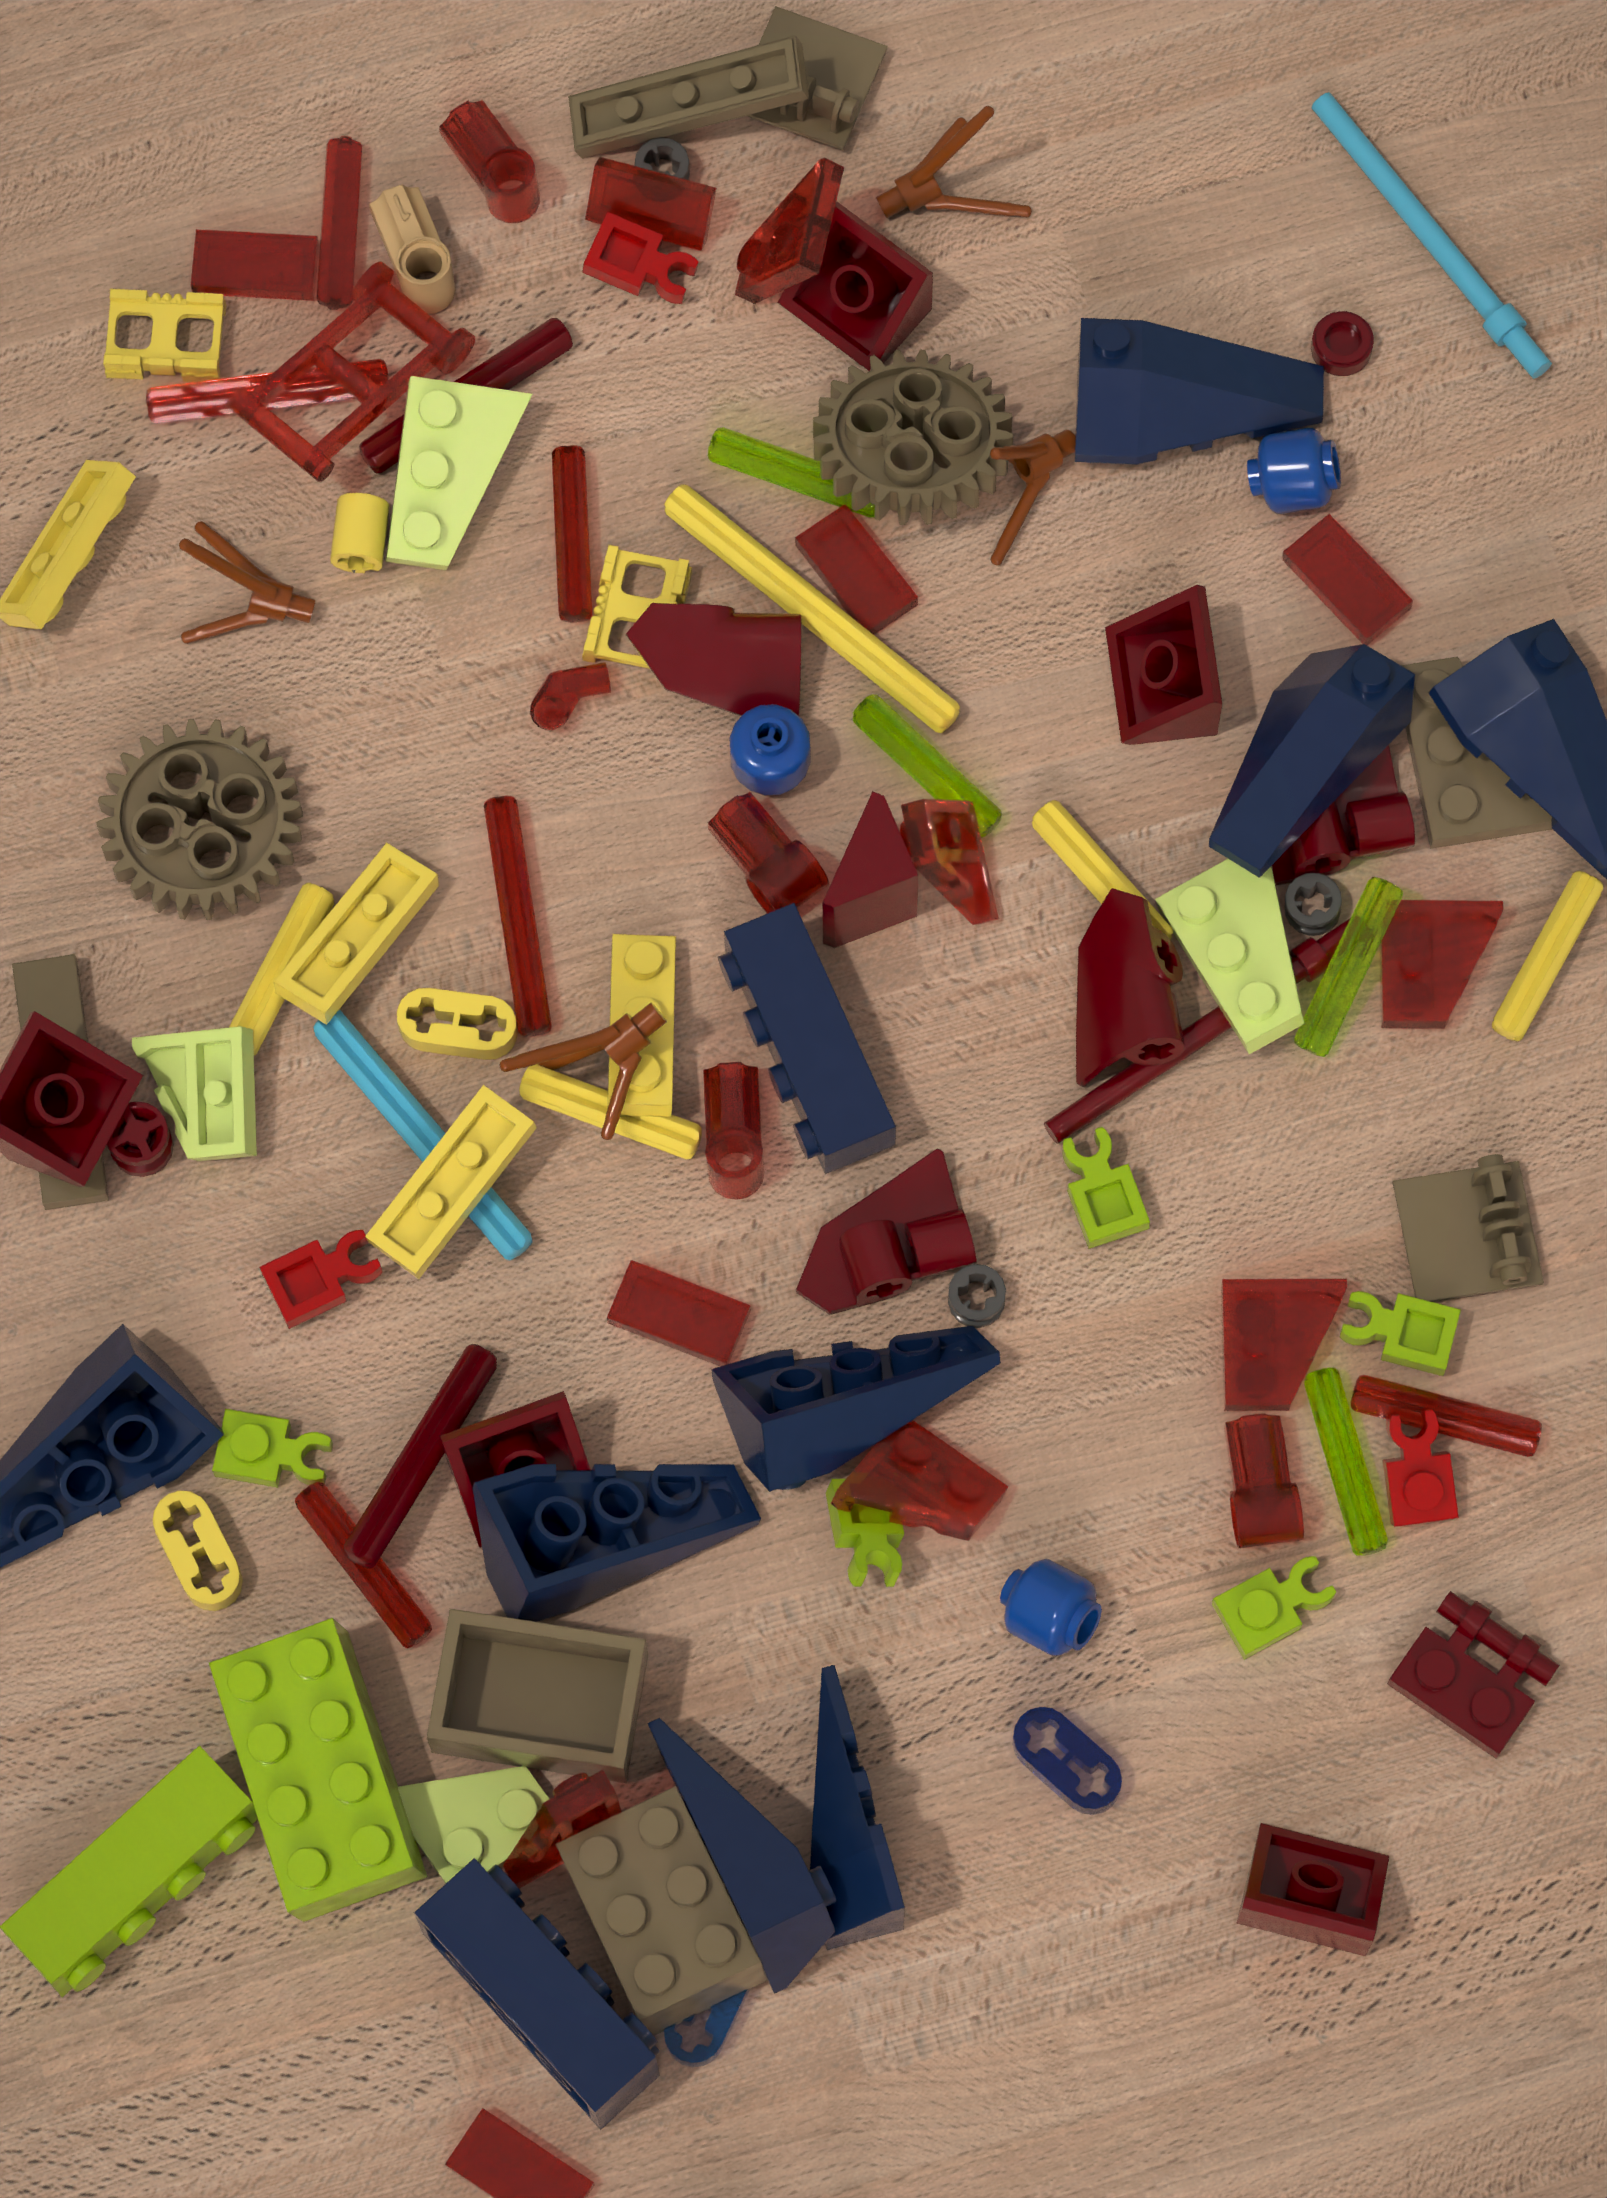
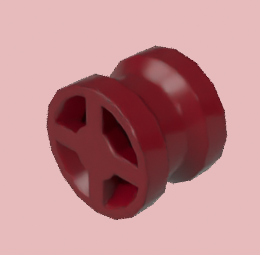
(134, 1129)

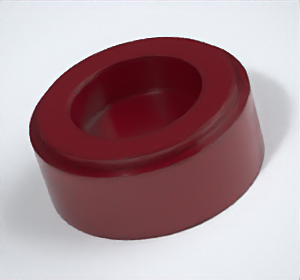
(1342, 343)

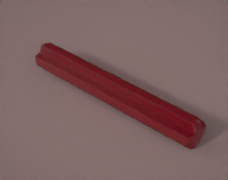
(500, 372)
(420, 1456)

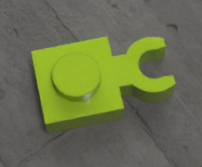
(1104, 1198)
(1414, 1332)
(259, 1448)
(870, 1536)
(1264, 1611)

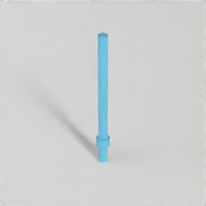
(1501, 321)

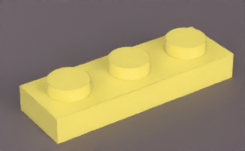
(65, 544)
(356, 933)
(641, 975)
(451, 1182)

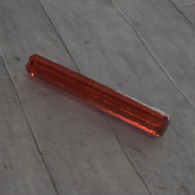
(210, 397)
(517, 916)

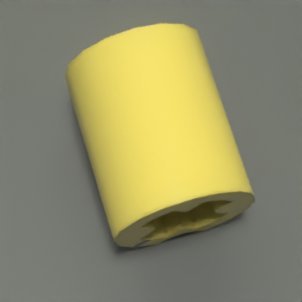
(359, 532)

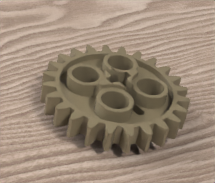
(912, 437)
(226, 772)

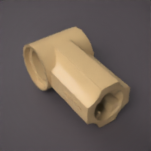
(414, 247)

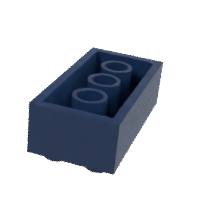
(538, 1993)

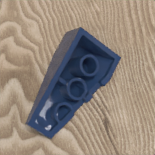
(1170, 388)
(1542, 725)
(1309, 748)
(822, 1411)
(98, 1440)
(583, 1533)
(845, 1833)
(761, 1868)

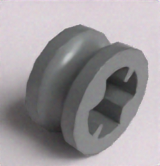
(664, 149)
(1319, 921)
(993, 1305)

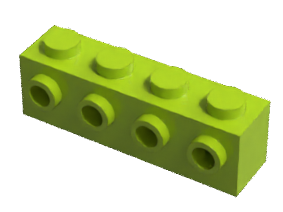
(131, 1872)

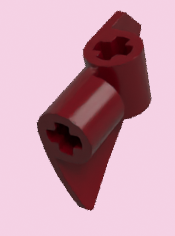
(722, 654)
(1361, 822)
(1126, 989)
(889, 1240)

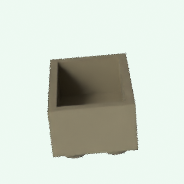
(537, 1695)
(661, 1911)

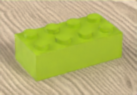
(317, 1770)

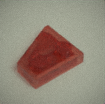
(792, 238)
(950, 854)
(1431, 958)
(1273, 1337)
(922, 1484)
(575, 1807)

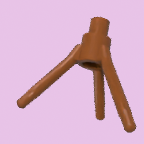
(921, 188)
(1032, 463)
(268, 596)
(621, 1042)

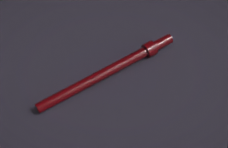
(1308, 961)

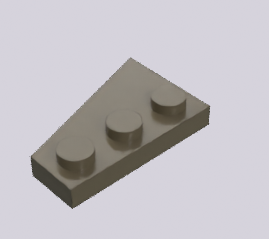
(1460, 794)

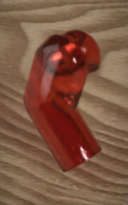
(562, 692)

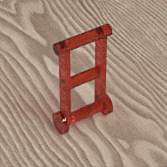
(372, 291)

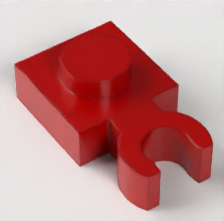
(630, 255)
(310, 1281)
(1419, 1481)

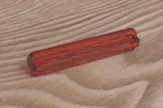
(339, 223)
(571, 534)
(1455, 1416)
(376, 1584)

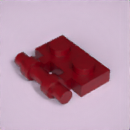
(1463, 1691)

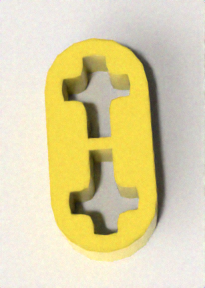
(459, 1009)
(183, 1557)

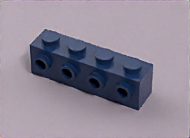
(808, 1038)

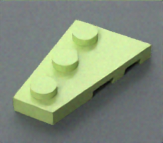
(445, 464)
(1239, 948)

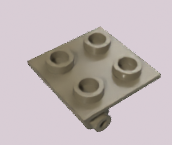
(837, 73)
(1468, 1231)

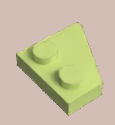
(206, 1089)
(472, 1817)

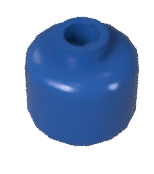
(1295, 470)
(770, 749)
(1050, 1607)

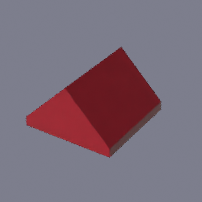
(865, 291)
(1166, 671)
(873, 882)
(60, 1101)
(512, 1440)
(1314, 1890)

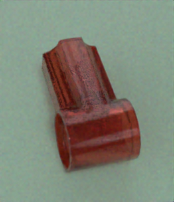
(491, 160)
(774, 866)
(733, 1127)
(1264, 1500)

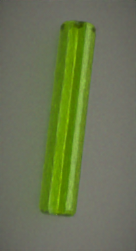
(776, 466)
(922, 760)
(1348, 966)
(1345, 1461)

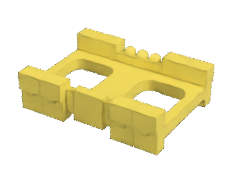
(162, 355)
(617, 605)

